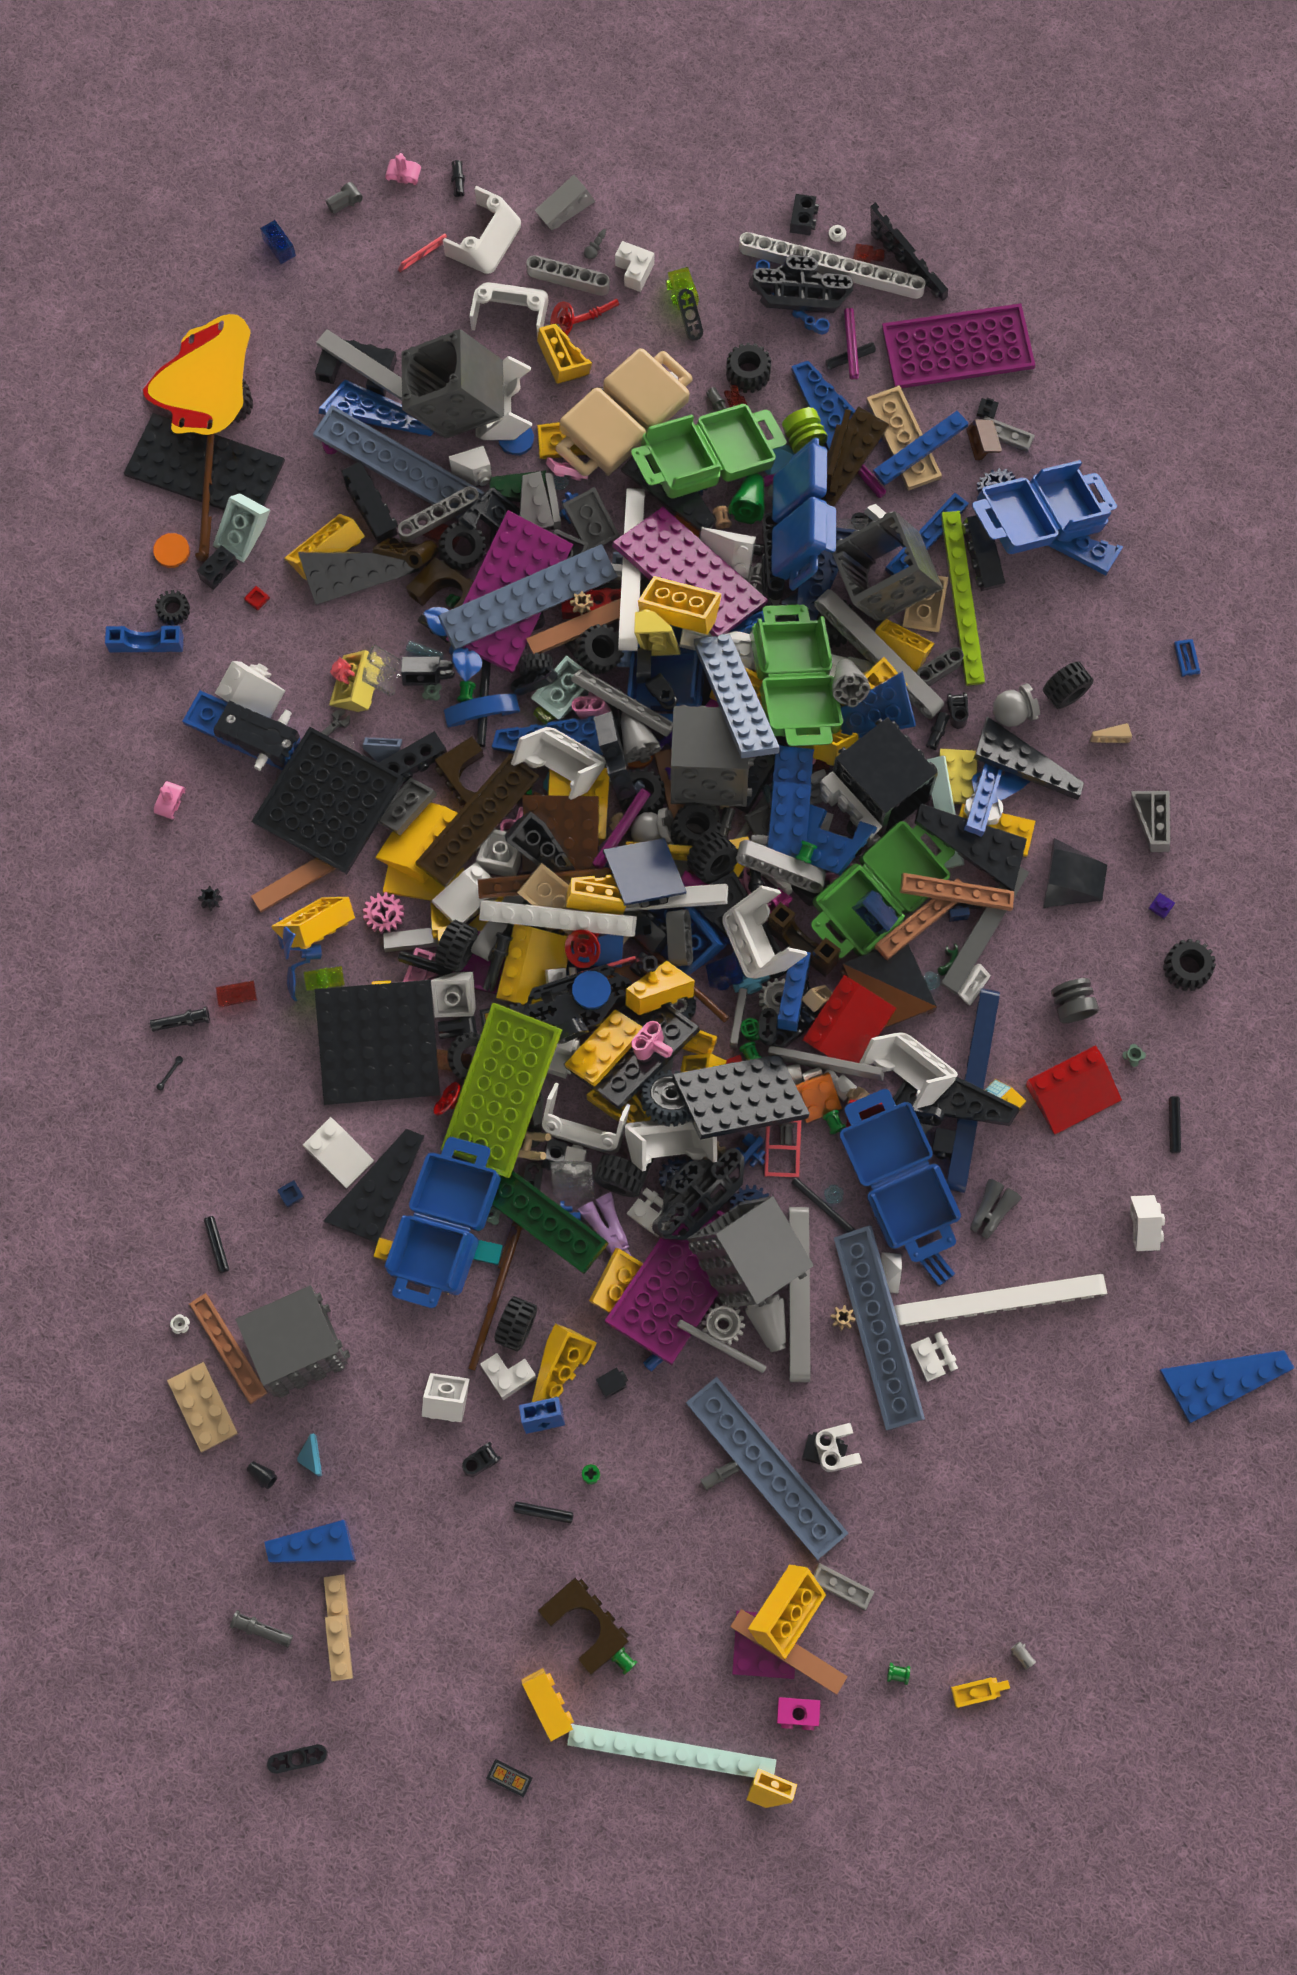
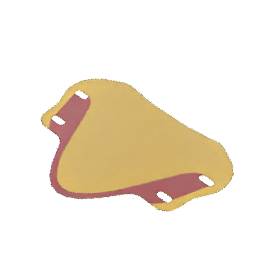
(204, 377)

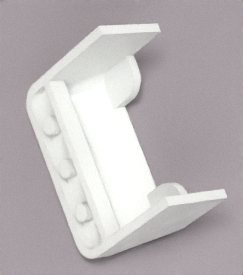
(487, 252)
(533, 298)
(510, 425)
(561, 755)
(749, 939)
(912, 1063)
(581, 1134)
(653, 1140)

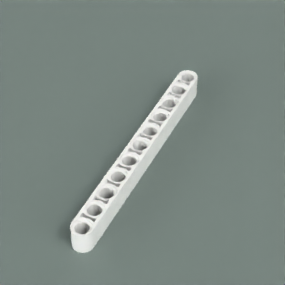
(840, 265)
(630, 574)
(1001, 1299)

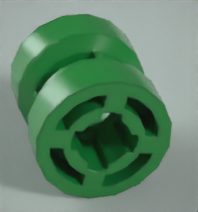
(751, 1033)

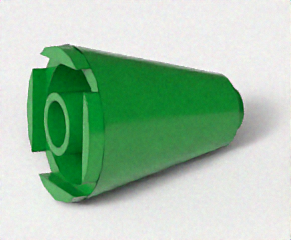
(749, 500)

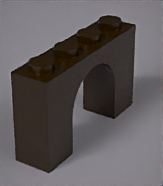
(436, 577)
(454, 763)
(783, 927)
(574, 1597)

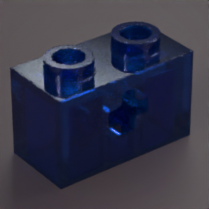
(278, 242)
(725, 973)

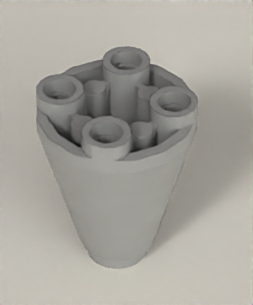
(849, 684)
(637, 740)
(769, 1322)

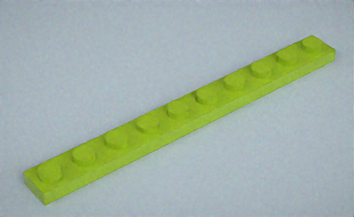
(962, 598)

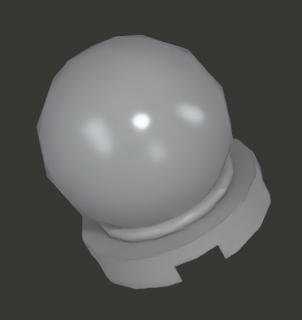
(1014, 707)
(651, 826)

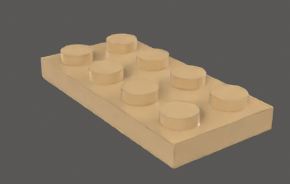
(202, 1407)

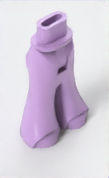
(614, 1234)

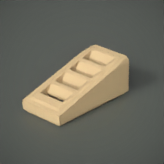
(1114, 734)
(817, 997)

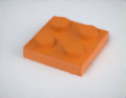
(819, 1096)

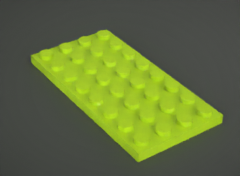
(503, 1086)

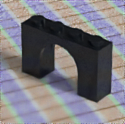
(329, 365)

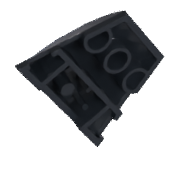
(1073, 877)

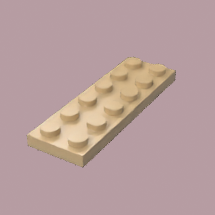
(903, 429)
(548, 890)

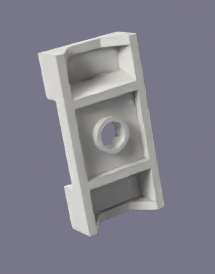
(834, 790)

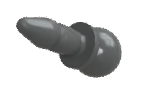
(592, 251)

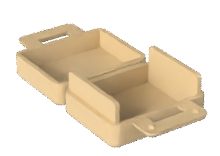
(614, 420)

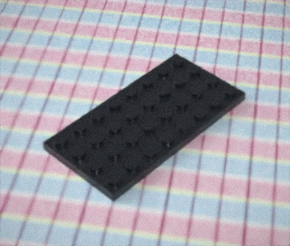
(178, 465)

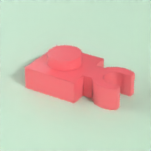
(341, 670)

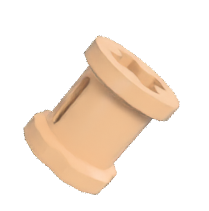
(721, 516)

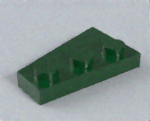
(510, 485)

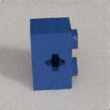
(542, 1415)

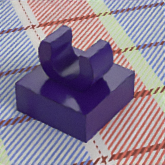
(1161, 905)

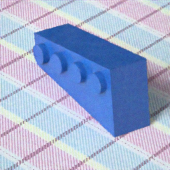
(313, 1545)

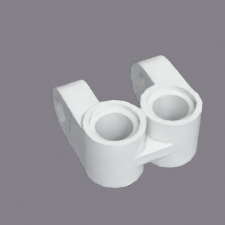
(832, 1449)

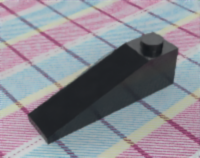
(537, 843)

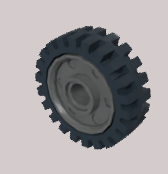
(663, 1101)

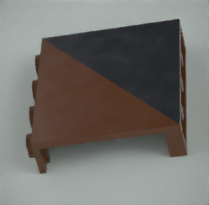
(895, 981)

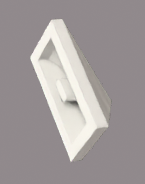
(975, 981)
(892, 1267)

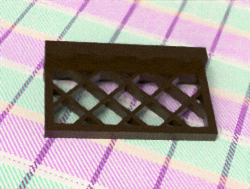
(838, 453)

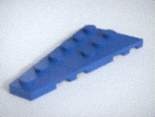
(821, 397)
(372, 409)
(883, 701)
(579, 730)
(1213, 1384)

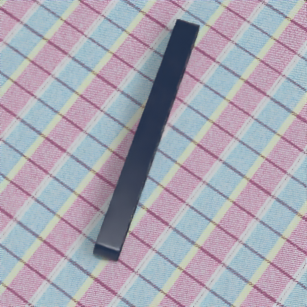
(976, 1075)

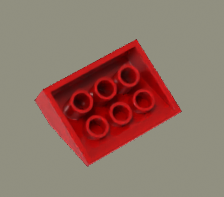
(849, 1021)
(1074, 1090)

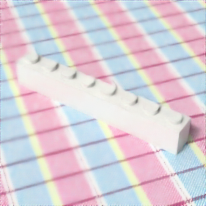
(557, 918)

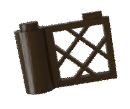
(412, 553)

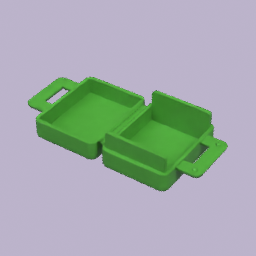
(695, 456)
(795, 676)
(881, 870)

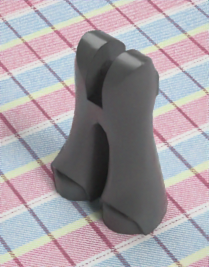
(1007, 1202)

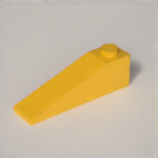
(561, 1357)

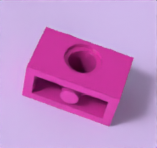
(810, 1708)

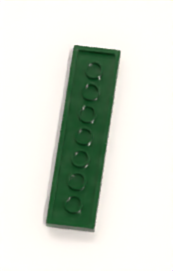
(548, 1222)

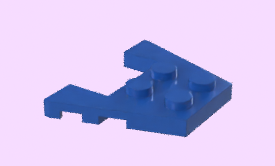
(833, 850)

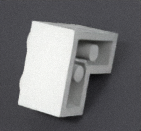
(637, 263)
(561, 1055)
(1146, 1223)
(507, 1380)

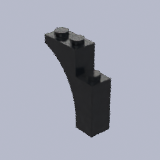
(614, 756)

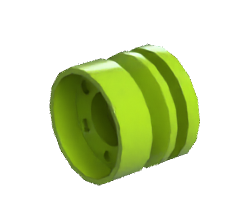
(803, 427)

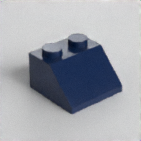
(875, 913)

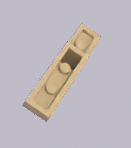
(338, 1628)

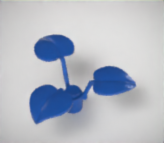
(465, 662)
(308, 954)

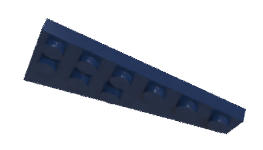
(821, 580)

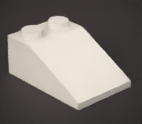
(731, 547)
(249, 689)
(461, 896)
(338, 1152)

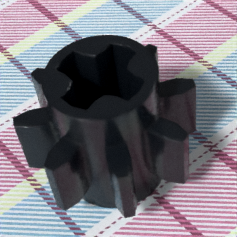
(207, 902)
(807, 1017)

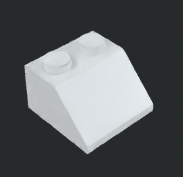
(472, 466)
(499, 856)
(454, 995)
(445, 1397)

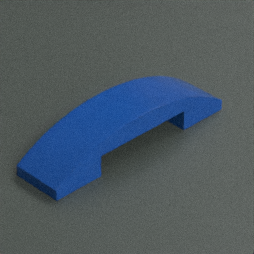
(481, 707)

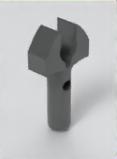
(336, 723)

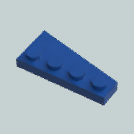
(1089, 552)

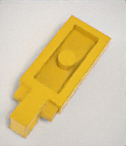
(438, 921)
(978, 1691)

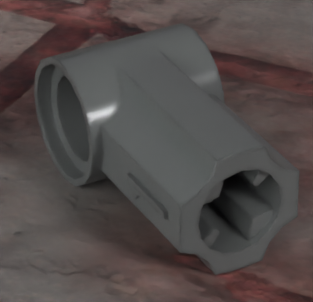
(347, 196)

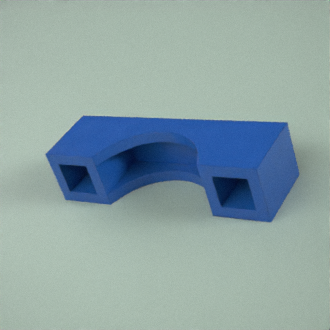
(126, 640)
(792, 994)

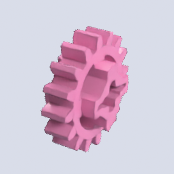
(376, 914)

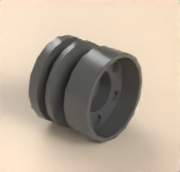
(1075, 1000)

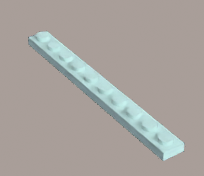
(669, 1751)

